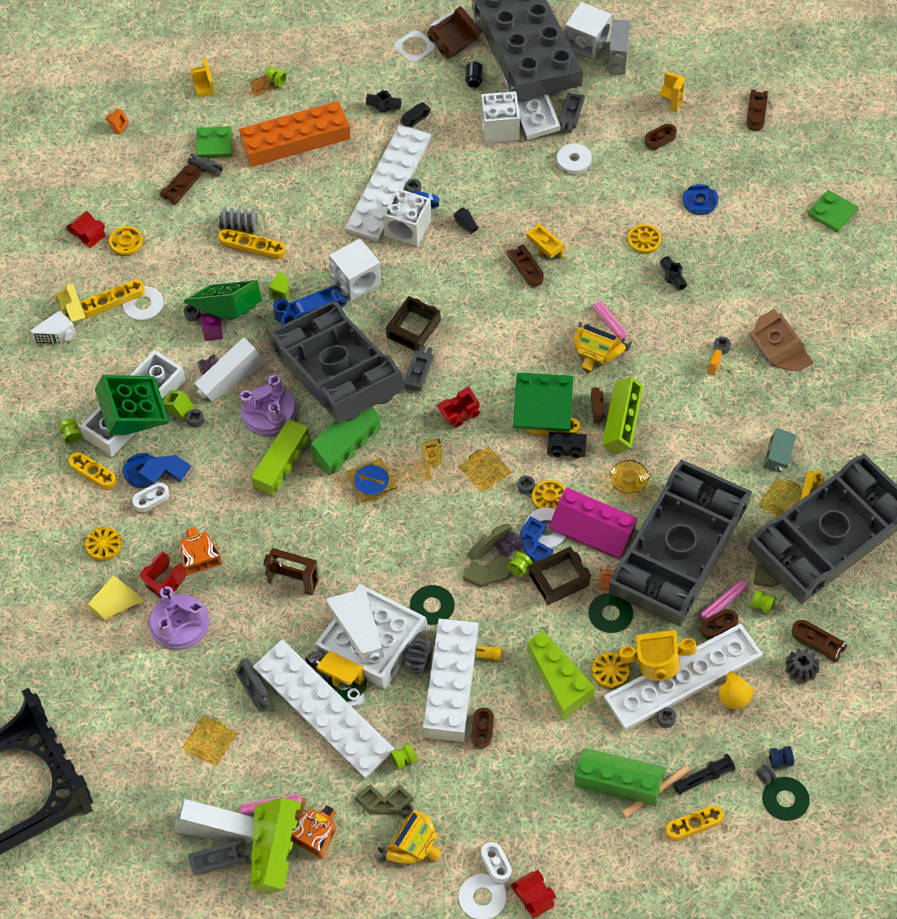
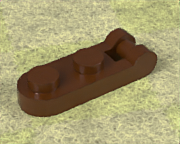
(757, 110)
(181, 184)
(526, 265)
(818, 639)

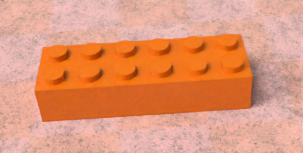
(294, 133)

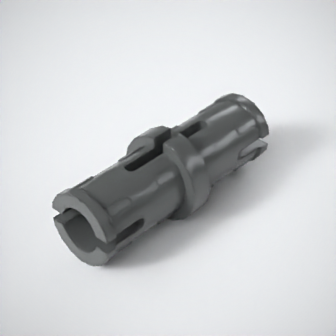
(205, 164)

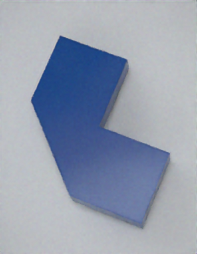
(171, 465)
(530, 538)

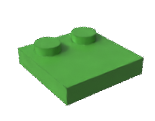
(214, 142)
(832, 211)

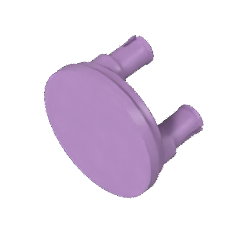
(268, 407)
(178, 620)

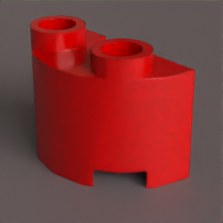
(87, 229)
(460, 407)
(534, 893)

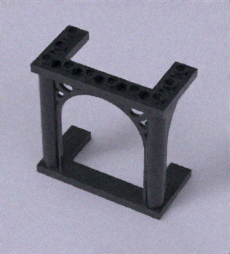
(31, 721)

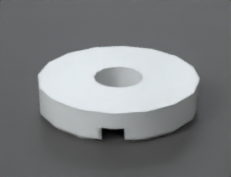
(574, 150)

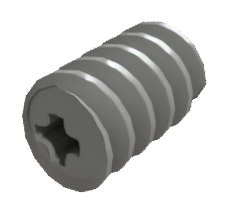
(238, 219)

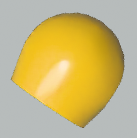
(735, 692)

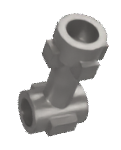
(313, 660)

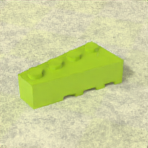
(560, 676)
(272, 843)

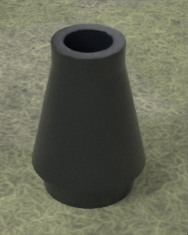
(465, 219)

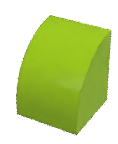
(279, 287)
(178, 404)

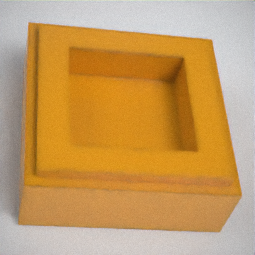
(715, 361)

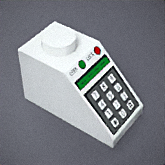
(54, 330)

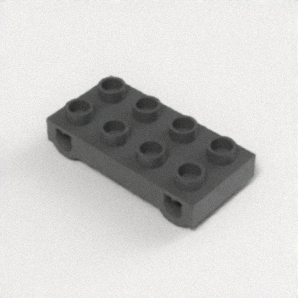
(528, 46)
(336, 362)
(829, 529)
(679, 542)

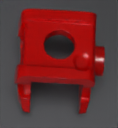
(159, 565)

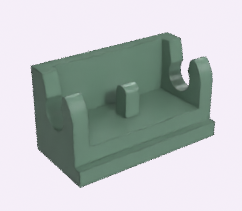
(779, 450)

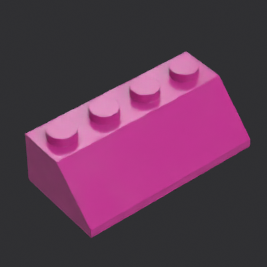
(593, 523)

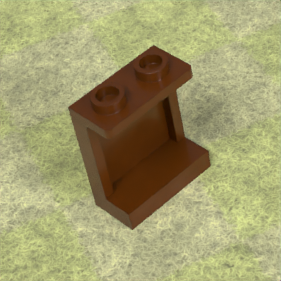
(454, 33)

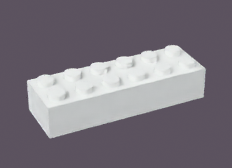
(168, 377)
(451, 680)

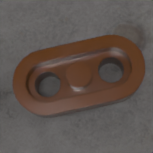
(659, 137)
(596, 399)
(717, 623)
(482, 728)

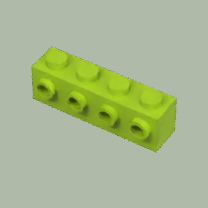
(622, 415)
(280, 457)

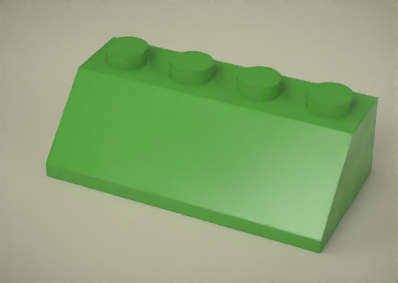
(343, 439)
(619, 776)

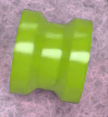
(519, 564)

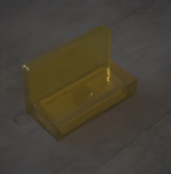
(431, 455)

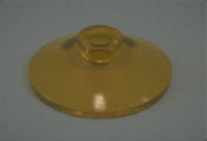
(629, 470)

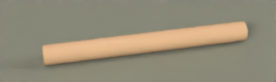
(666, 784)

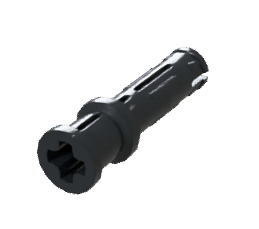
(713, 770)

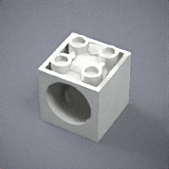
(588, 30)
(500, 117)
(407, 217)
(355, 269)

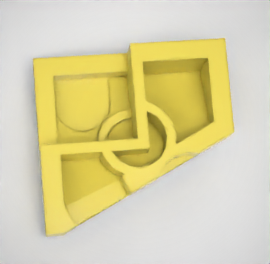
(70, 304)
(113, 599)

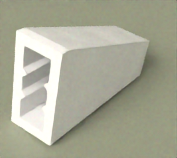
(230, 370)
(356, 620)
(213, 822)

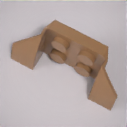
(780, 342)

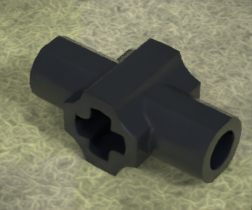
(383, 101)
(673, 273)

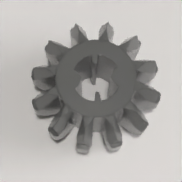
(418, 656)
(802, 672)

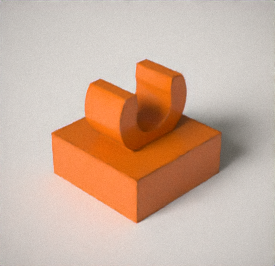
(117, 120)

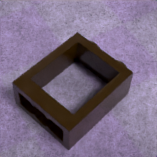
(407, 338)
(552, 595)

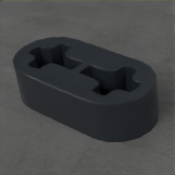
(415, 115)

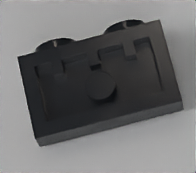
(566, 444)

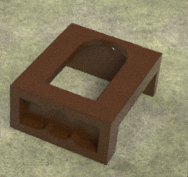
(308, 576)

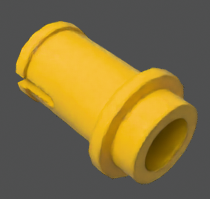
(489, 652)

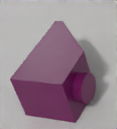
(211, 326)

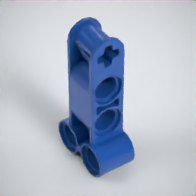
(286, 312)

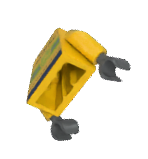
(597, 346)
(412, 840)

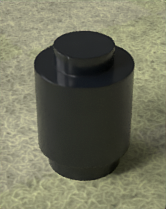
(474, 74)

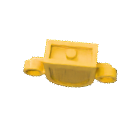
(658, 654)

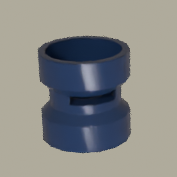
(781, 757)

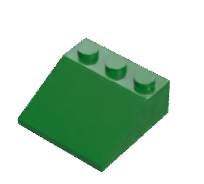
(227, 298)
(543, 402)
(130, 403)

